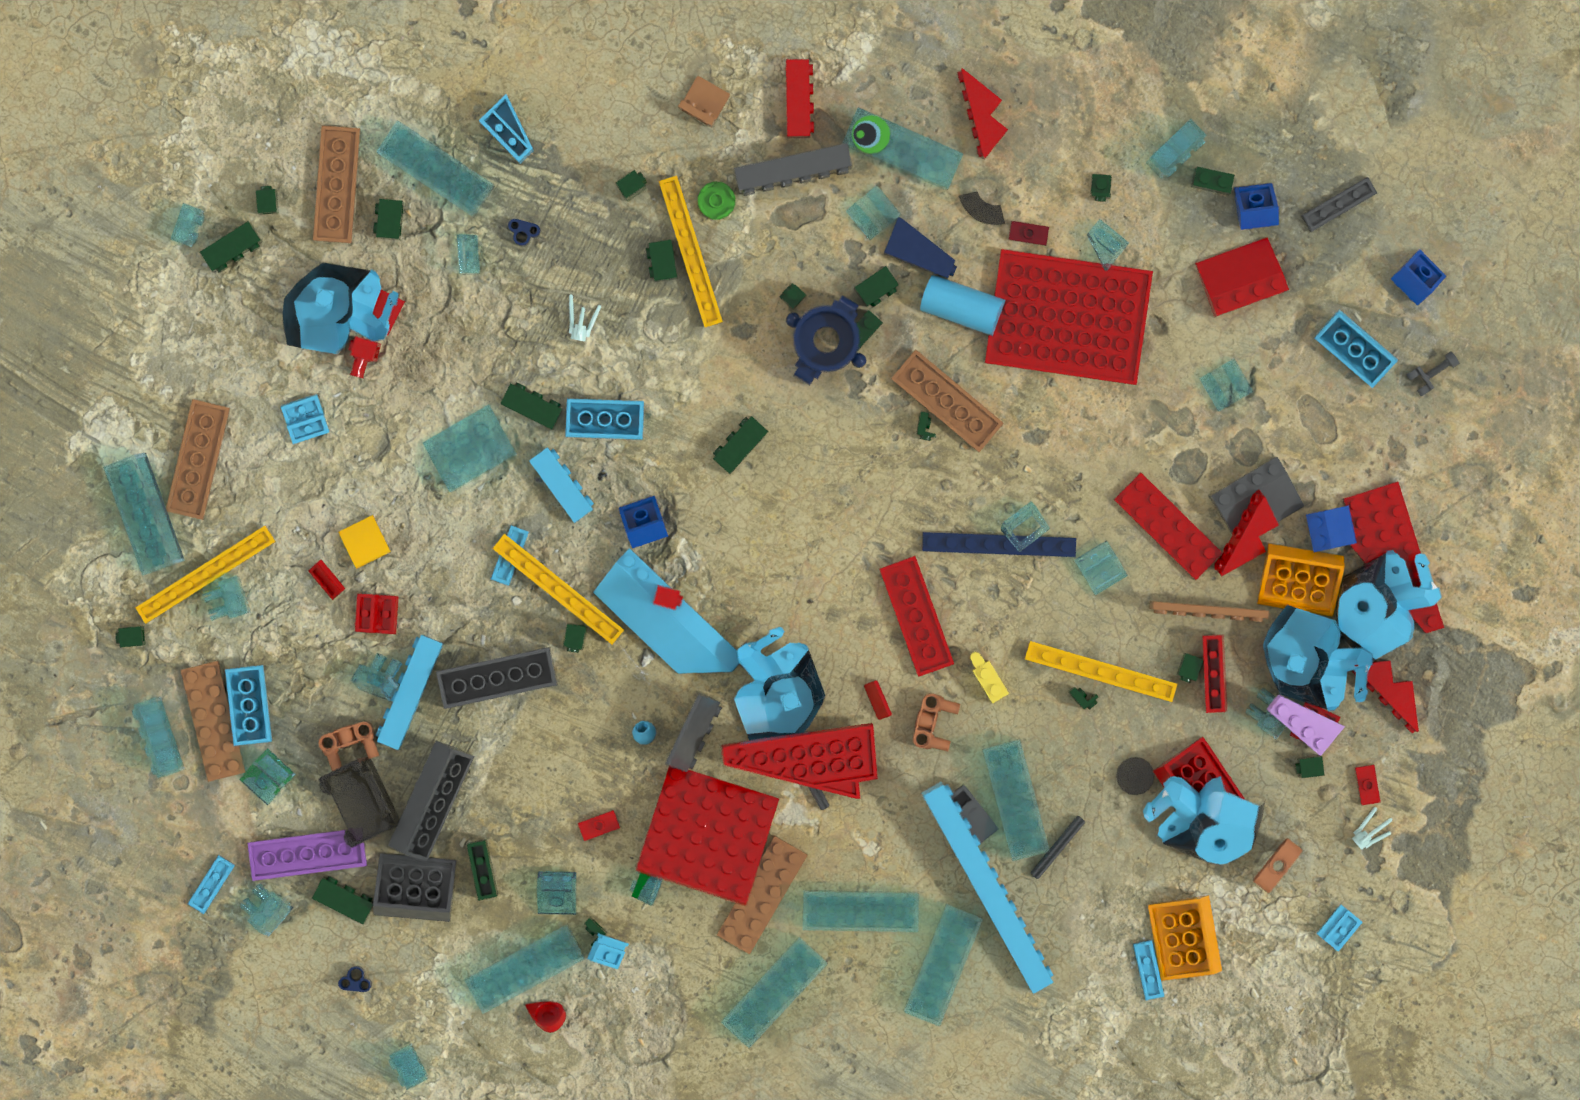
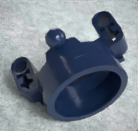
(839, 317)

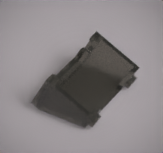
(360, 801)

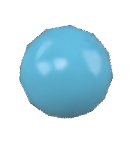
(644, 732)

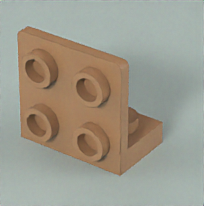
(704, 101)

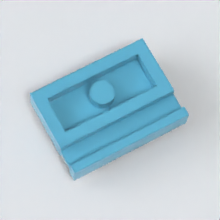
(1339, 927)
(607, 951)

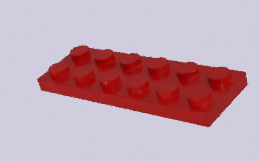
(1168, 526)
(916, 616)

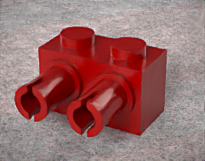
(363, 352)

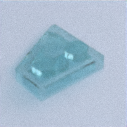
(1106, 243)

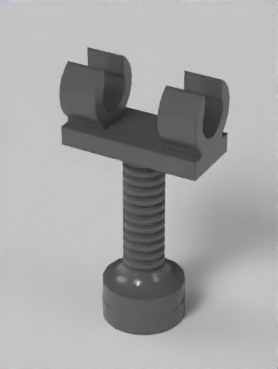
(1450, 360)

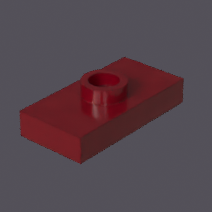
(1028, 233)

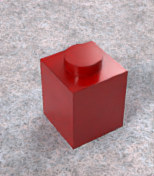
(667, 597)

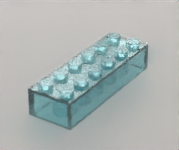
(913, 153)
(435, 169)
(144, 513)
(1015, 800)
(860, 910)
(942, 964)
(525, 968)
(774, 992)

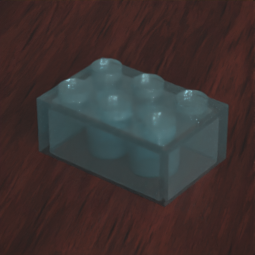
(1177, 149)

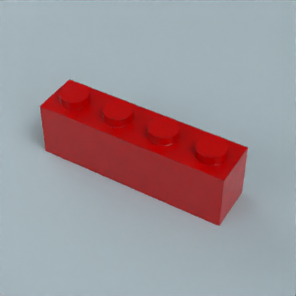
(798, 98)
(1214, 673)

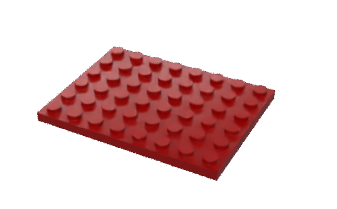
(1070, 317)

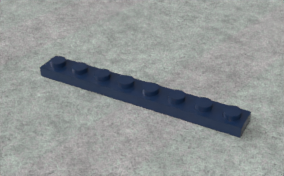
(997, 544)

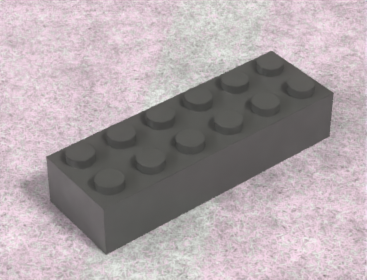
(793, 168)
(497, 678)
(431, 801)

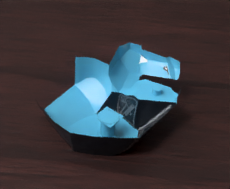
(1377, 603)
(1307, 661)
(784, 689)
(1206, 823)

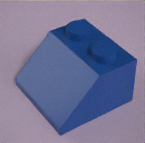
(1256, 206)
(1418, 277)
(643, 522)
(1331, 528)

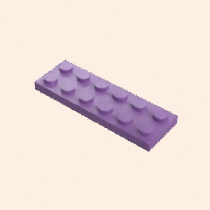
(303, 855)

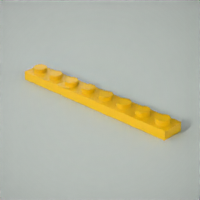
(690, 251)
(205, 574)
(558, 589)
(1100, 671)

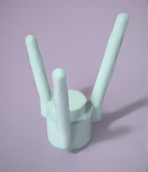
(579, 331)
(1363, 839)

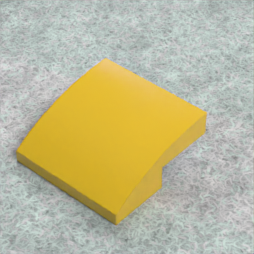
(364, 541)

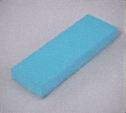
(504, 570)
(211, 884)
(1148, 970)

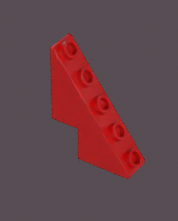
(981, 105)
(1245, 537)
(1396, 695)

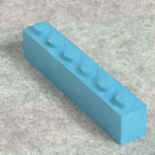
(410, 691)

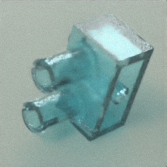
(234, 599)
(376, 682)
(1266, 720)
(270, 912)
(408, 1066)

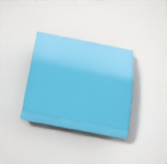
(305, 418)

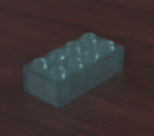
(158, 737)

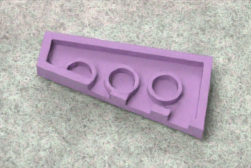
(1306, 724)

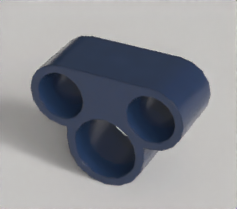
(523, 227)
(355, 984)

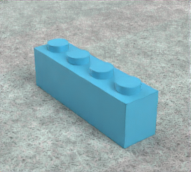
(561, 485)

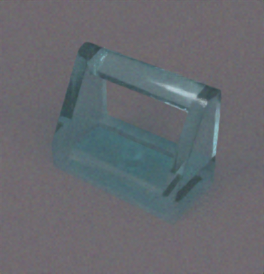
(468, 254)
(1017, 519)

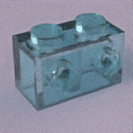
(187, 225)

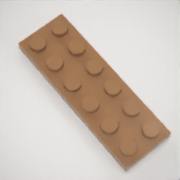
(336, 184)
(947, 401)
(197, 459)
(1216, 612)
(212, 720)
(772, 880)

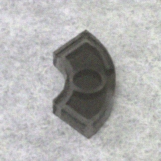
(981, 210)

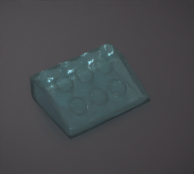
(469, 448)

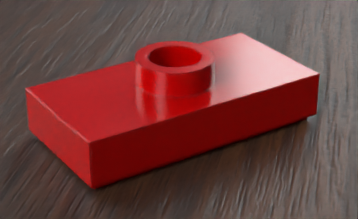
(326, 579)
(1367, 784)
(598, 825)

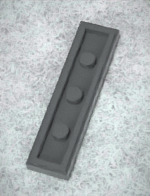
(1339, 204)

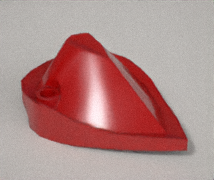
(547, 1015)

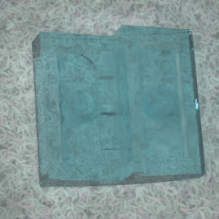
(873, 212)
(1226, 384)
(1100, 567)

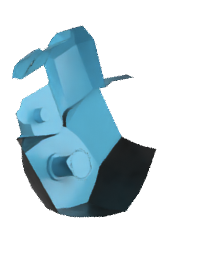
(331, 303)

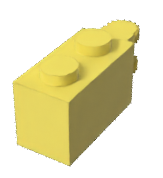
(988, 678)

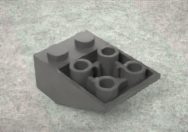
(979, 820)

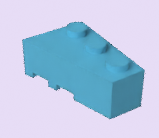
(507, 130)

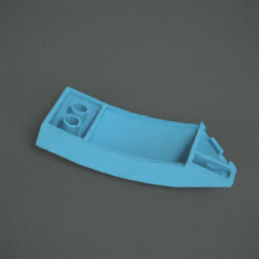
(675, 635)

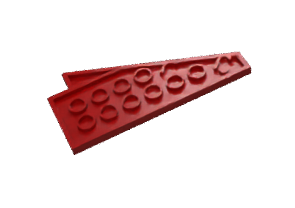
(1384, 525)
(819, 759)

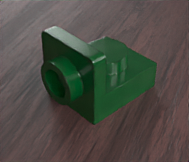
(1101, 187)
(923, 423)
(1079, 696)
(594, 928)

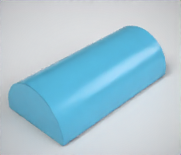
(962, 305)
(1355, 348)
(604, 419)
(248, 705)

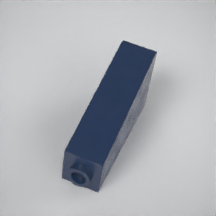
(917, 250)

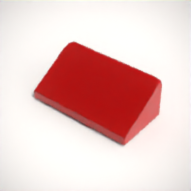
(877, 700)

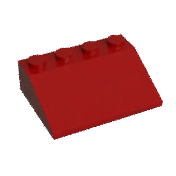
(1241, 277)
(1197, 766)

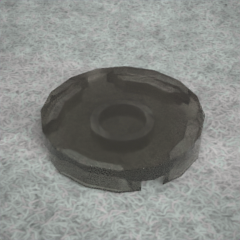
(1135, 776)

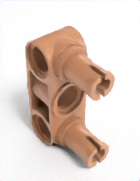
(927, 720)
(345, 737)
(1287, 853)

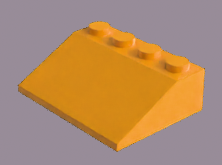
(1301, 579)
(1185, 938)

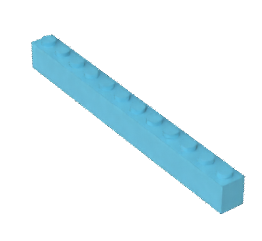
(985, 884)

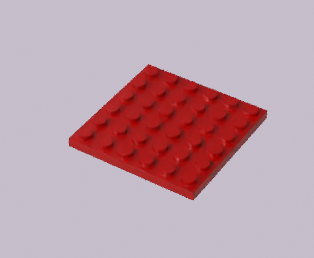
(707, 835)

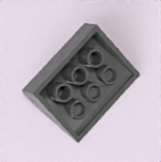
(1271, 481)
(691, 736)
(414, 888)

